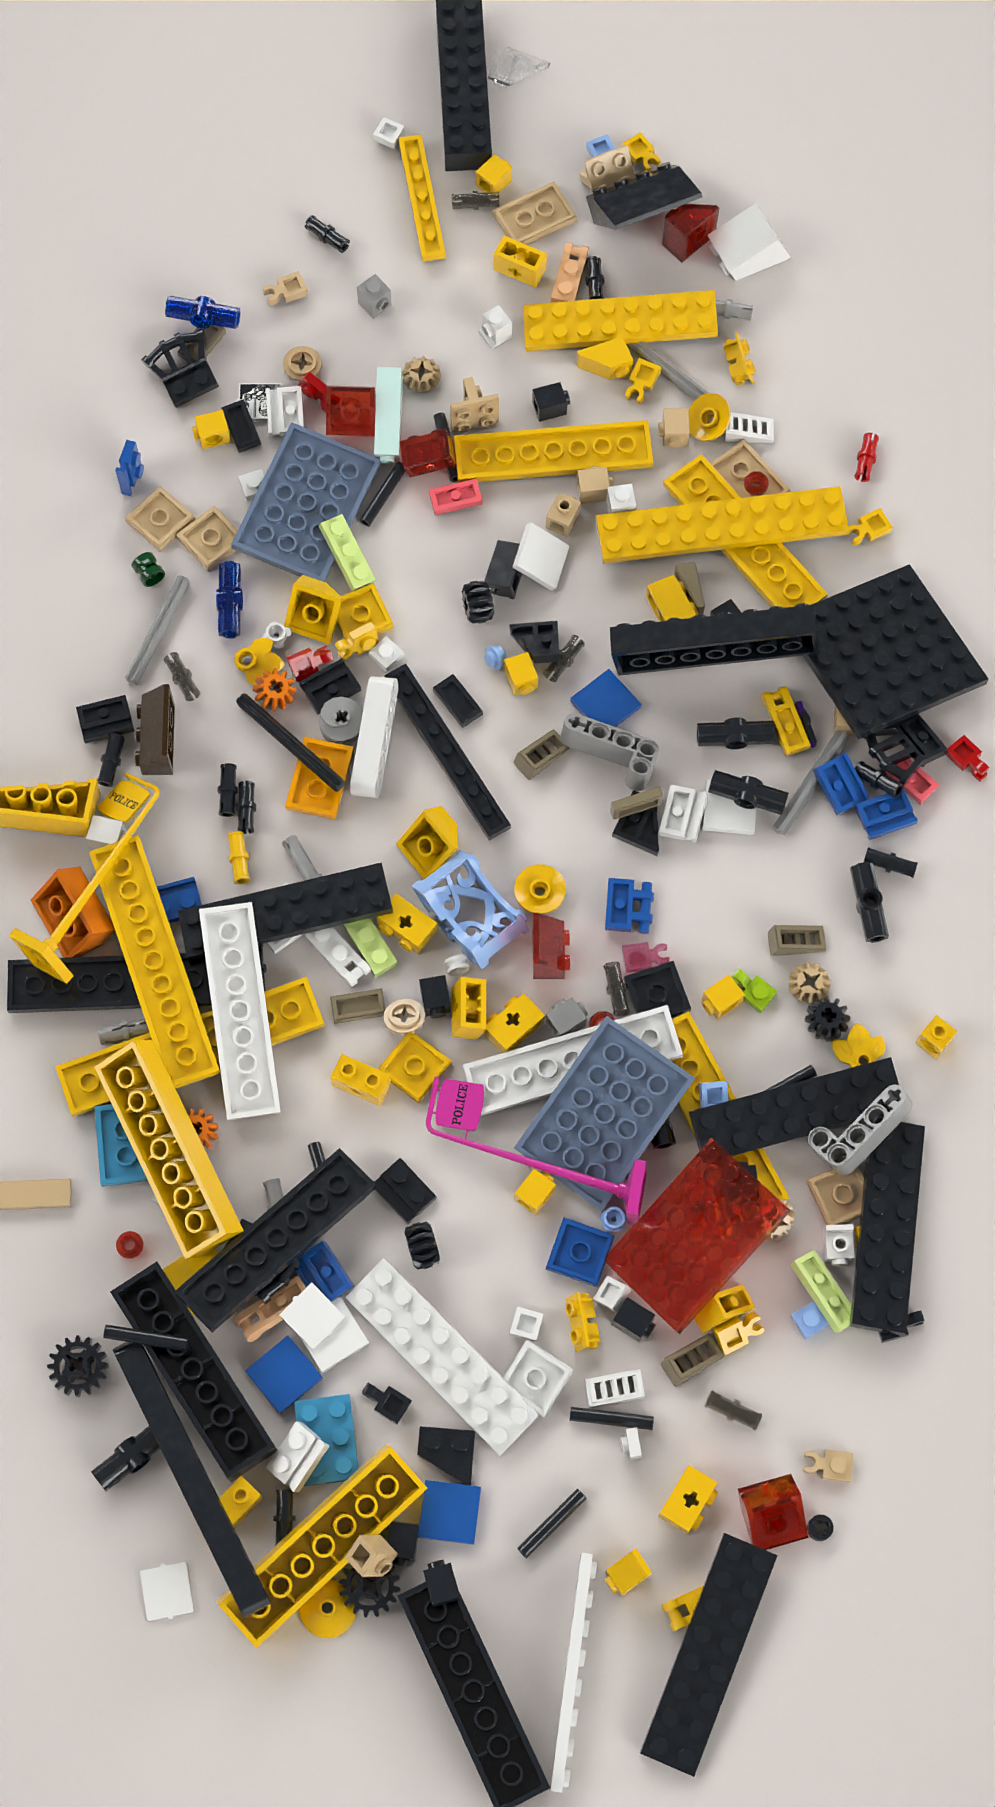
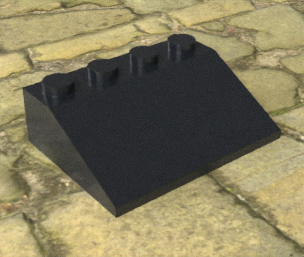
(641, 196)

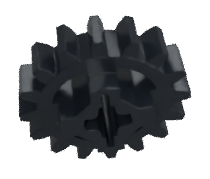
(71, 1374)
(359, 1594)

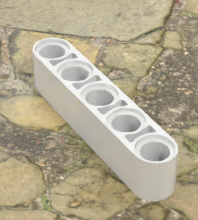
(374, 737)

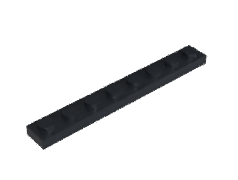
(449, 754)

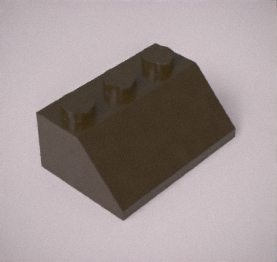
(156, 732)

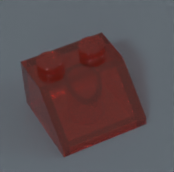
(688, 228)
(350, 410)
(549, 947)
(773, 1512)

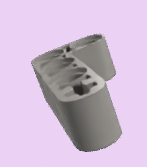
(614, 745)
(862, 1126)

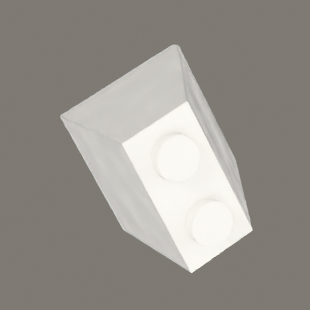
(747, 244)

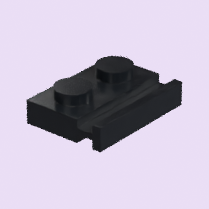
(329, 683)
(105, 717)
(404, 1191)

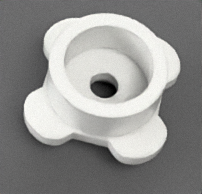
(277, 628)

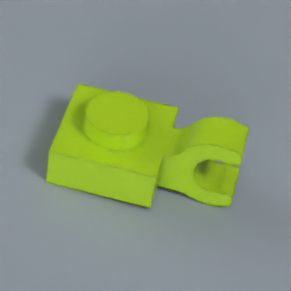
(757, 992)

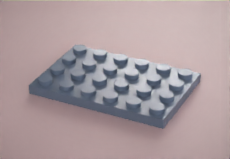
(304, 486)
(605, 1110)

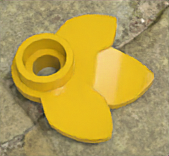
(261, 659)
(858, 1045)

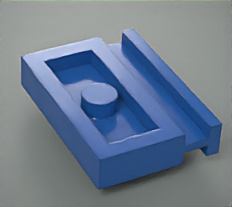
(130, 467)
(841, 783)
(885, 814)
(178, 896)
(324, 1271)

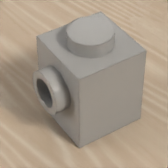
(374, 296)
(566, 1017)

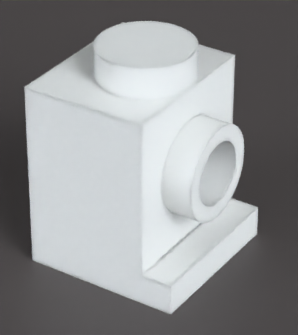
(496, 327)
(832, 1254)

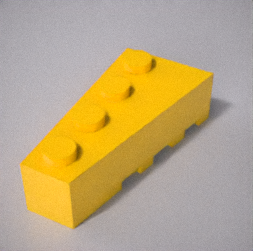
(50, 808)

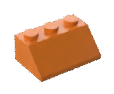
(55, 899)

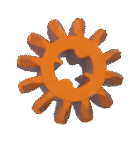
(277, 682)
(206, 1127)

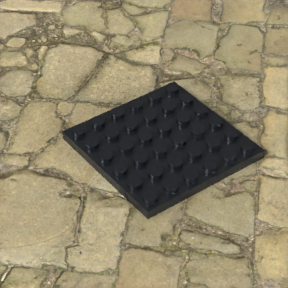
(889, 652)

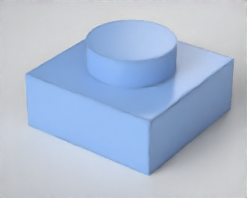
(599, 145)
(713, 1093)
(809, 1320)

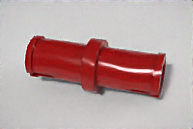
(866, 457)

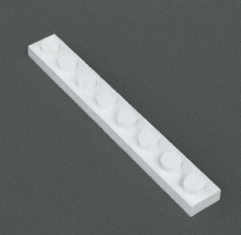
(572, 1685)

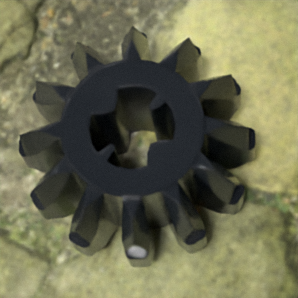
(477, 602)
(834, 1013)
(422, 1245)

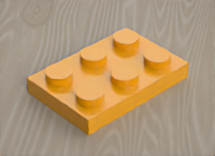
(311, 794)

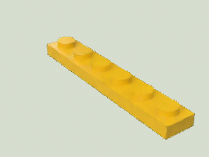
(422, 198)

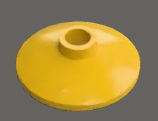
(701, 413)
(544, 878)
(329, 1624)

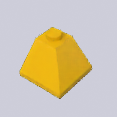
(313, 609)
(430, 840)

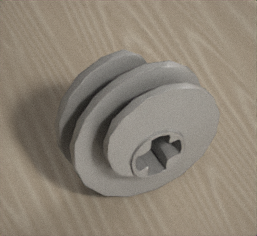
(336, 710)

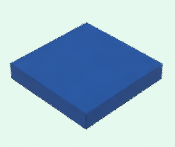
(606, 700)
(579, 1252)
(284, 1374)
(449, 1512)

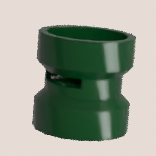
(149, 571)

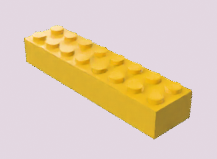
(168, 1149)
(322, 1540)

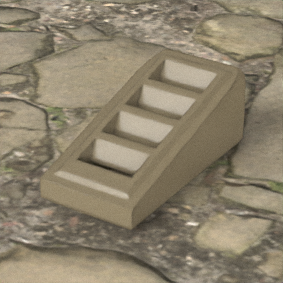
(688, 575)
(529, 764)
(782, 946)
(678, 1377)

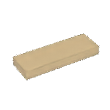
(35, 1194)

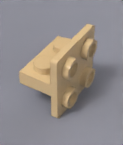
(607, 168)
(474, 409)

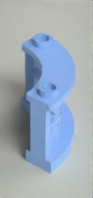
(474, 945)

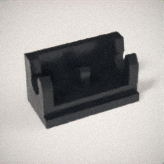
(501, 575)

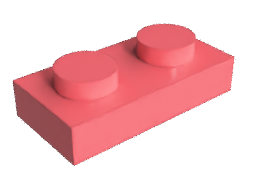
(455, 497)
(920, 784)

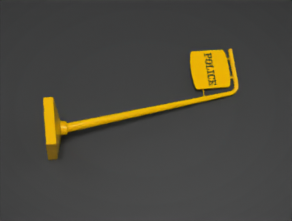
(119, 805)

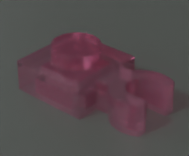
(640, 957)

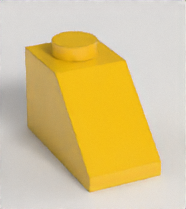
(606, 359)
(724, 1307)
(627, 1573)

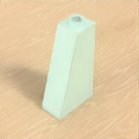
(388, 414)

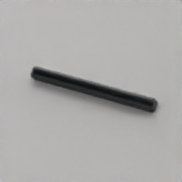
(290, 742)

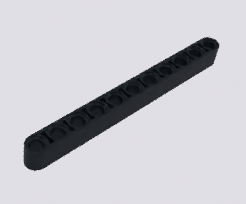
(192, 1479)

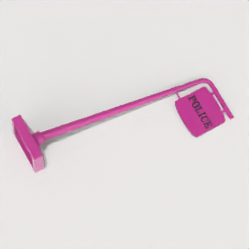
(461, 1108)

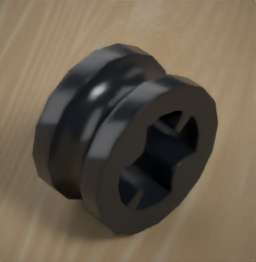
(821, 1519)

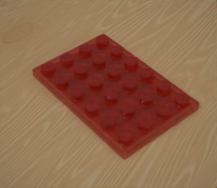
(696, 1235)

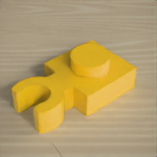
(642, 151)
(643, 377)
(871, 525)
(360, 641)
(734, 1332)

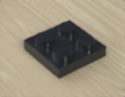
(657, 988)

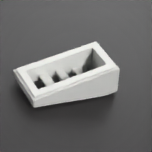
(741, 420)
(639, 1393)

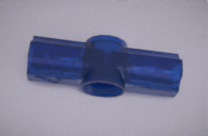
(202, 312)
(229, 599)

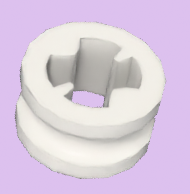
(457, 964)

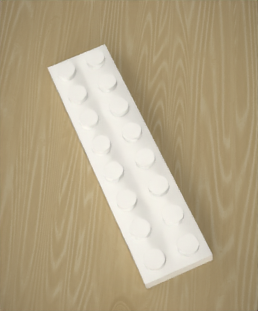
(239, 1011)
(538, 1068)
(442, 1356)

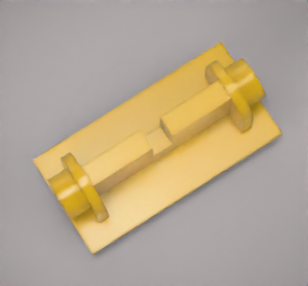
(737, 351)
(579, 1309)

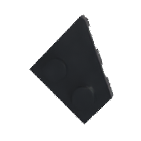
(538, 639)
(639, 830)
(448, 1450)

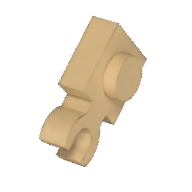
(288, 287)
(834, 1465)

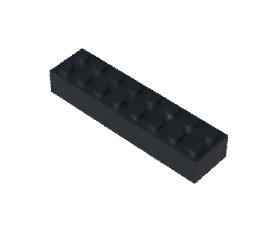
(463, 84)
(715, 639)
(195, 1374)
(475, 1698)

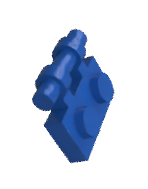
(620, 905)

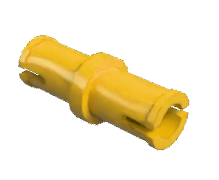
(238, 857)

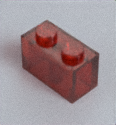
(428, 453)

